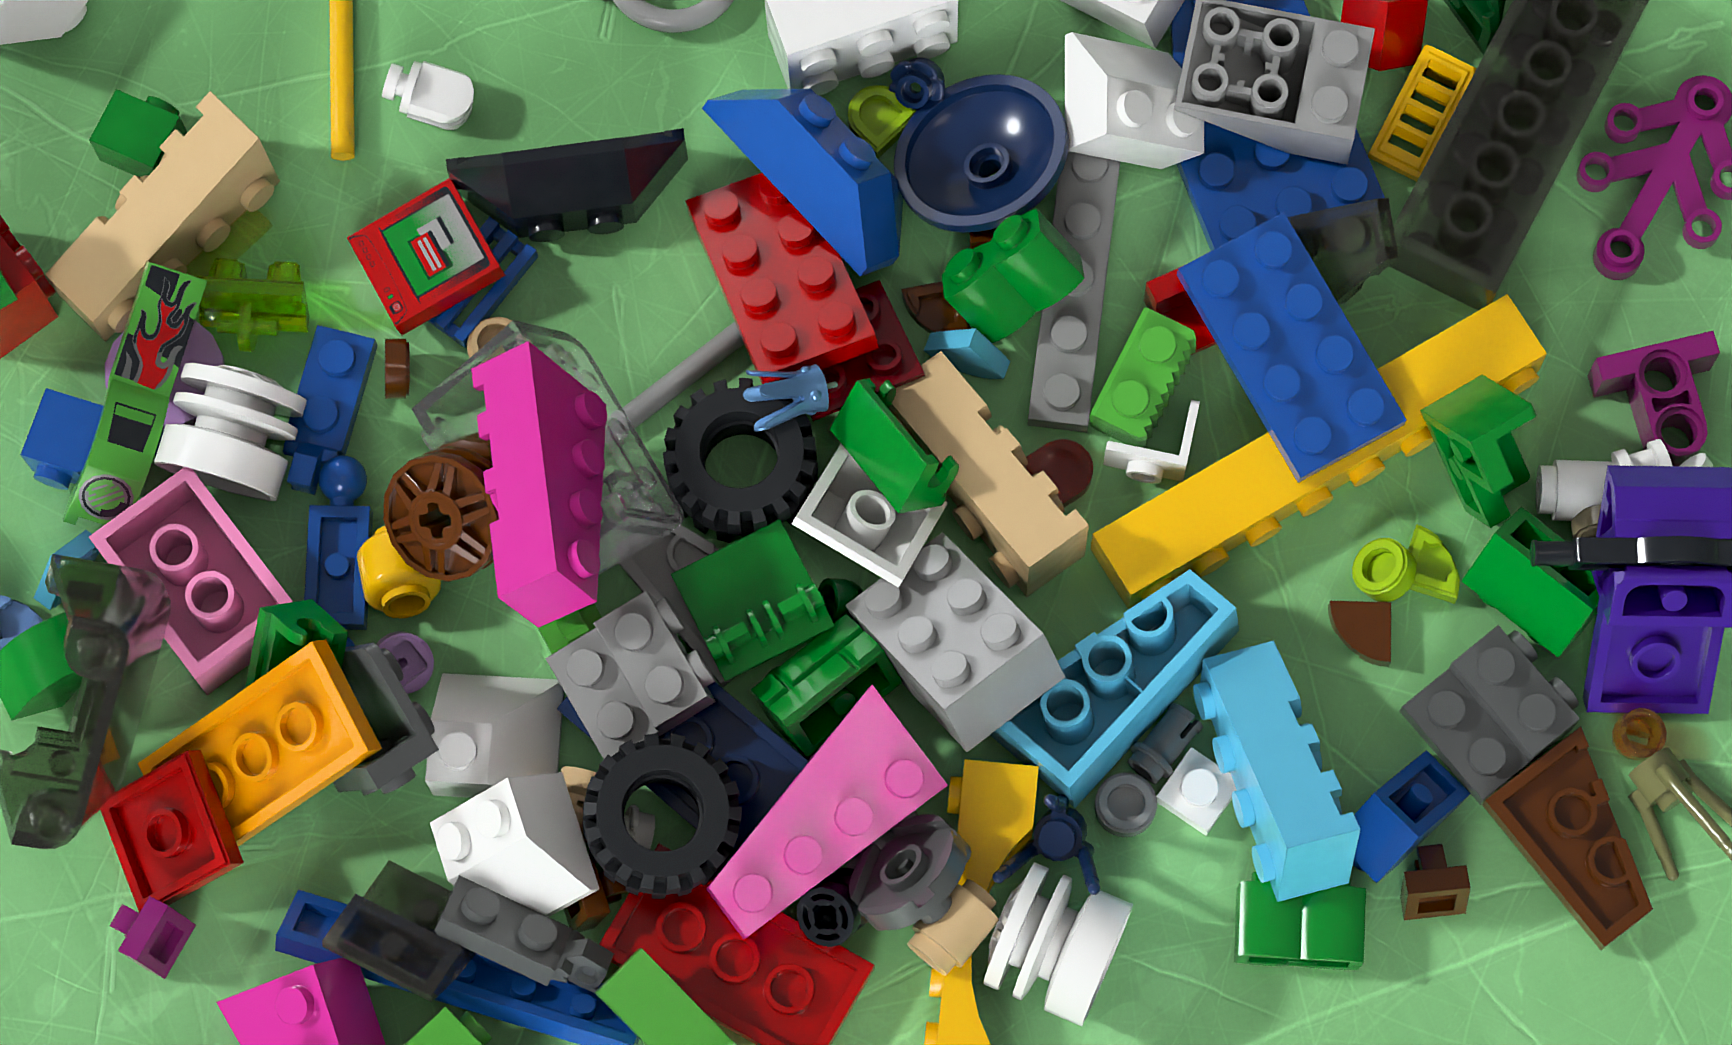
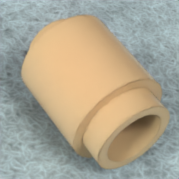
(958, 932)

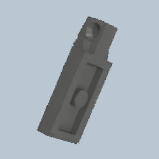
(520, 937)

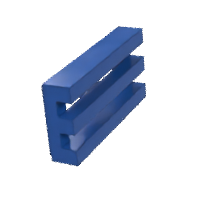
(524, 259)

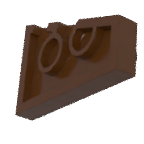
(1569, 835)

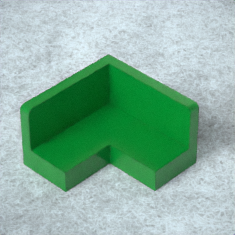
(1477, 444)

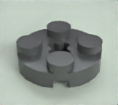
(910, 874)

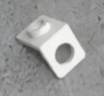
(1153, 465)

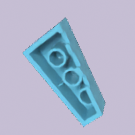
(1119, 685)
(1276, 772)

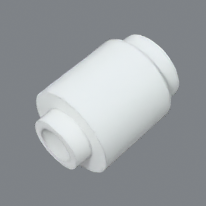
(1569, 487)

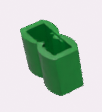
(1012, 275)
(1303, 931)

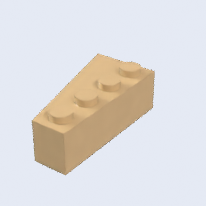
(166, 216)
(992, 491)

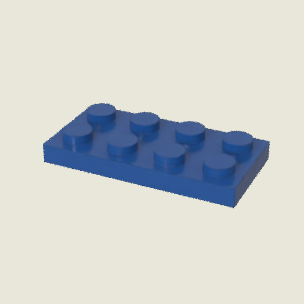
(1291, 347)

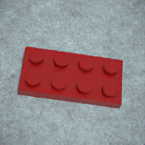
(780, 279)
(762, 987)

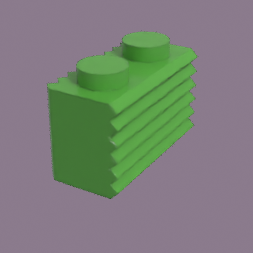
(1143, 379)

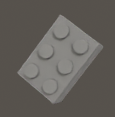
(958, 642)

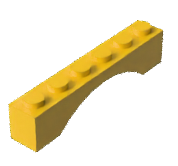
(996, 822)

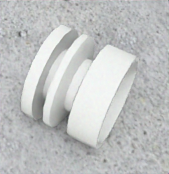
(231, 430)
(1056, 943)

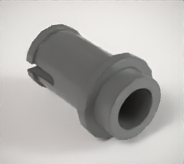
(1164, 744)

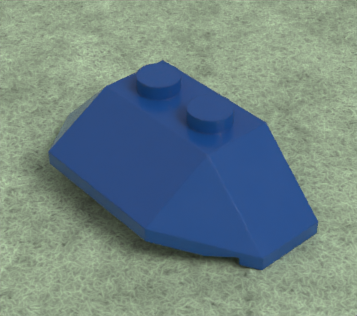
(818, 169)

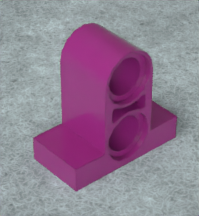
(1663, 409)

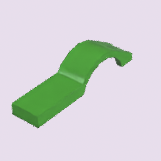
(657, 1006)

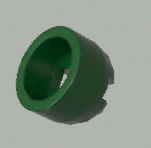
(837, 594)

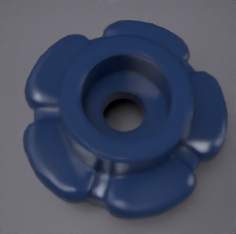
(920, 71)

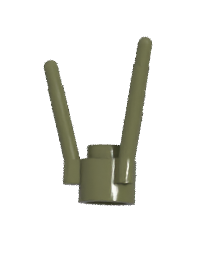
(1668, 783)

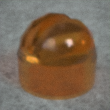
(1641, 724)

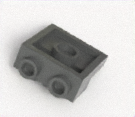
(1492, 712)

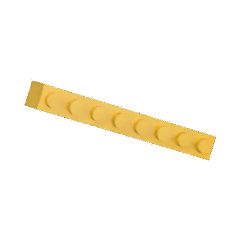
(1254, 487)

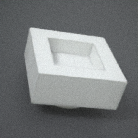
(1197, 791)

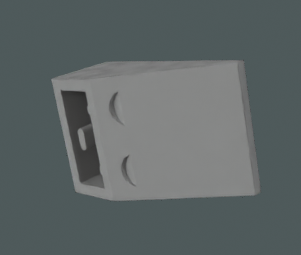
(1276, 77)

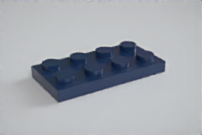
(749, 748)

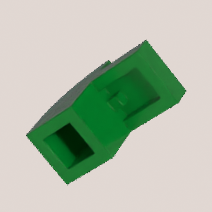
(36, 671)

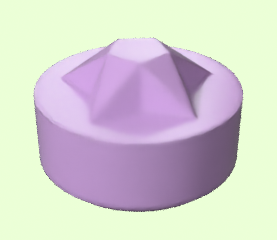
(413, 657)

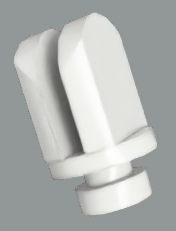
(431, 94)

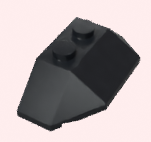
(571, 185)

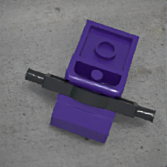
(1660, 587)

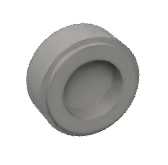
(1125, 804)

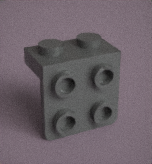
(397, 722)

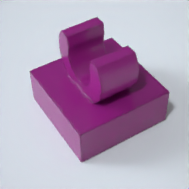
(153, 935)

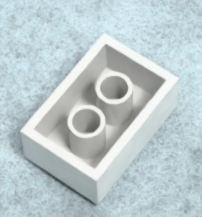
(840, 39)

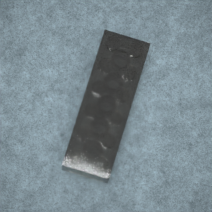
(1510, 143)

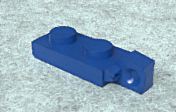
(333, 390)

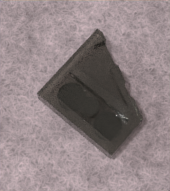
(1348, 243)

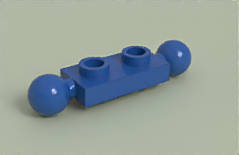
(333, 543)

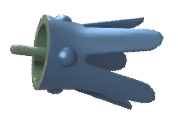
(805, 387)

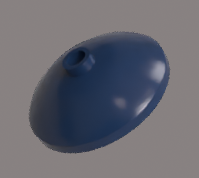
(972, 133)

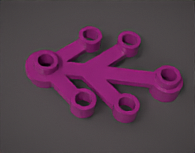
(1667, 166)

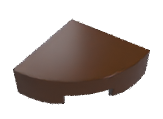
(931, 309)
(1364, 628)

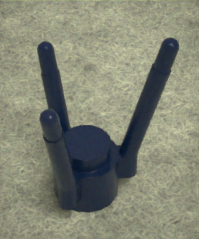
(1057, 837)

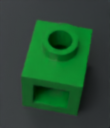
(133, 132)

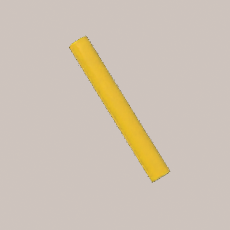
(342, 80)

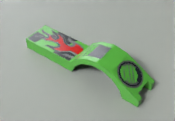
(137, 395)

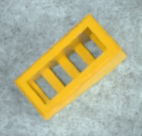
(1443, 69)

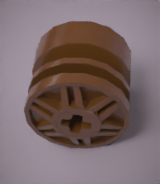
(441, 510)

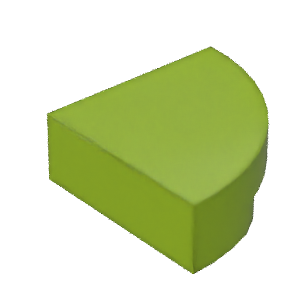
(1435, 566)

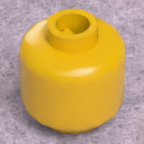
(390, 582)

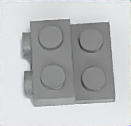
(633, 674)

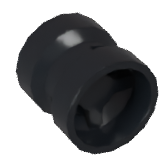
(828, 912)

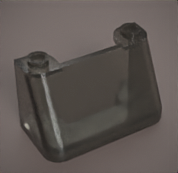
(114, 643)

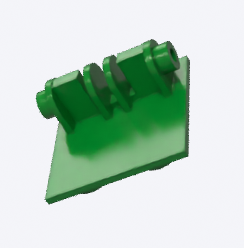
(752, 600)

